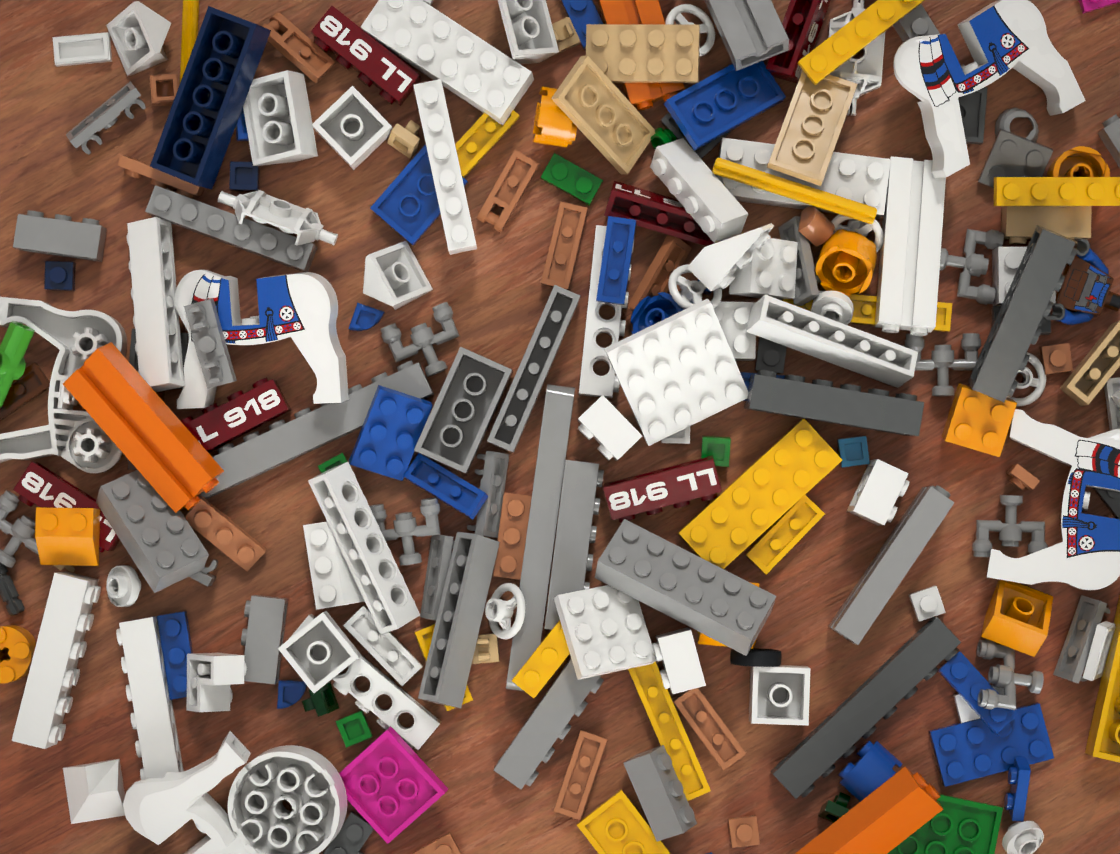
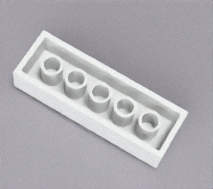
(450, 53)
(847, 176)
(56, 660)

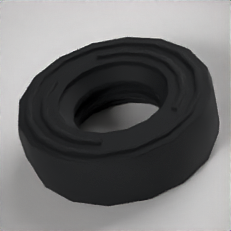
(757, 658)

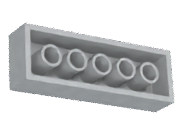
(685, 587)

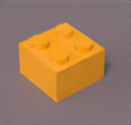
(978, 421)

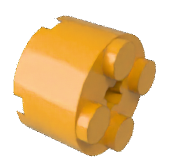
(551, 122)
(1081, 160)
(846, 262)
(21, 650)

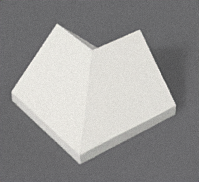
(139, 37)
(394, 276)
(94, 791)

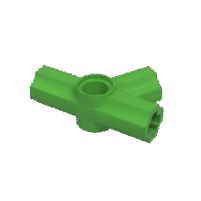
(11, 355)

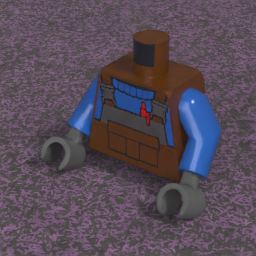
(1084, 288)

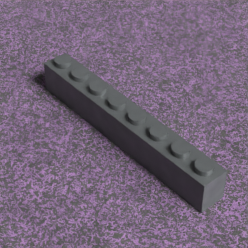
(865, 707)

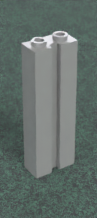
(748, 30)
(892, 563)

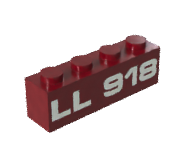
(802, 27)
(365, 55)
(654, 213)
(239, 415)
(662, 488)
(50, 490)

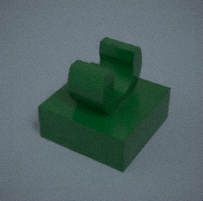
(322, 701)
(834, 810)

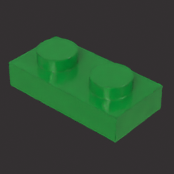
(571, 179)

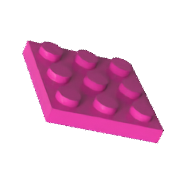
(390, 785)

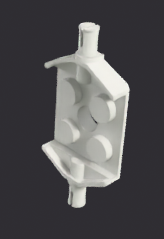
(862, 71)
(279, 213)

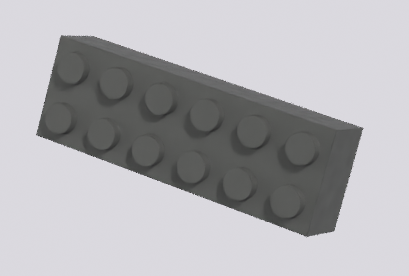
(1021, 313)
(834, 405)

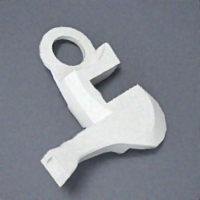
(165, 804)

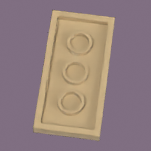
(645, 52)
(603, 114)
(812, 128)

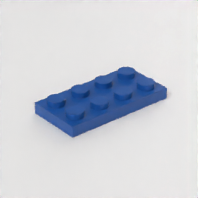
(723, 102)
(975, 751)

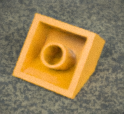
(68, 536)
(1018, 617)

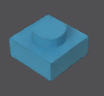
(853, 451)

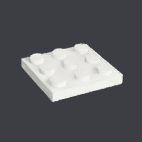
(604, 631)

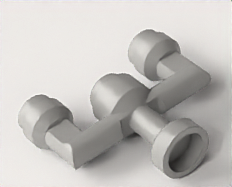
(974, 264)
(423, 339)
(944, 359)
(406, 526)
(22, 529)
(1009, 532)
(1004, 677)

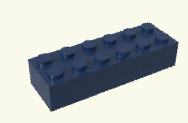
(210, 98)

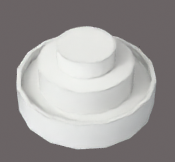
(833, 306)
(123, 586)
(1023, 838)

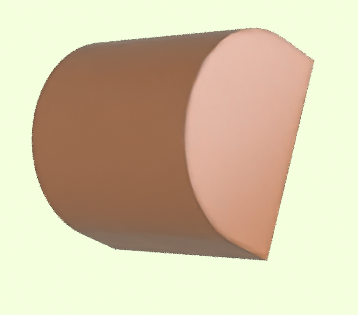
(163, 89)
(815, 226)

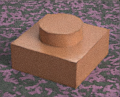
(1056, 358)
(1021, 478)
(743, 831)

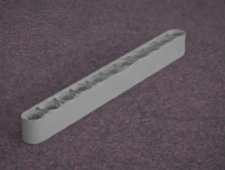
(542, 524)

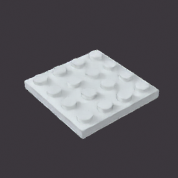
(677, 372)

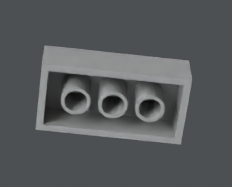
(463, 410)
(151, 531)

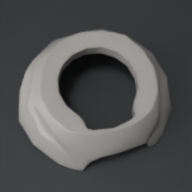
(1009, 114)

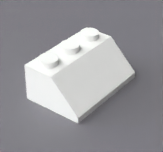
(528, 30)
(279, 119)
(329, 572)

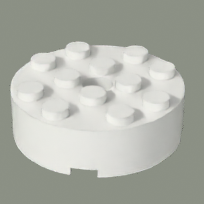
(308, 785)

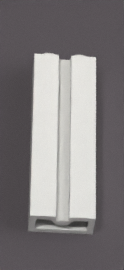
(910, 248)

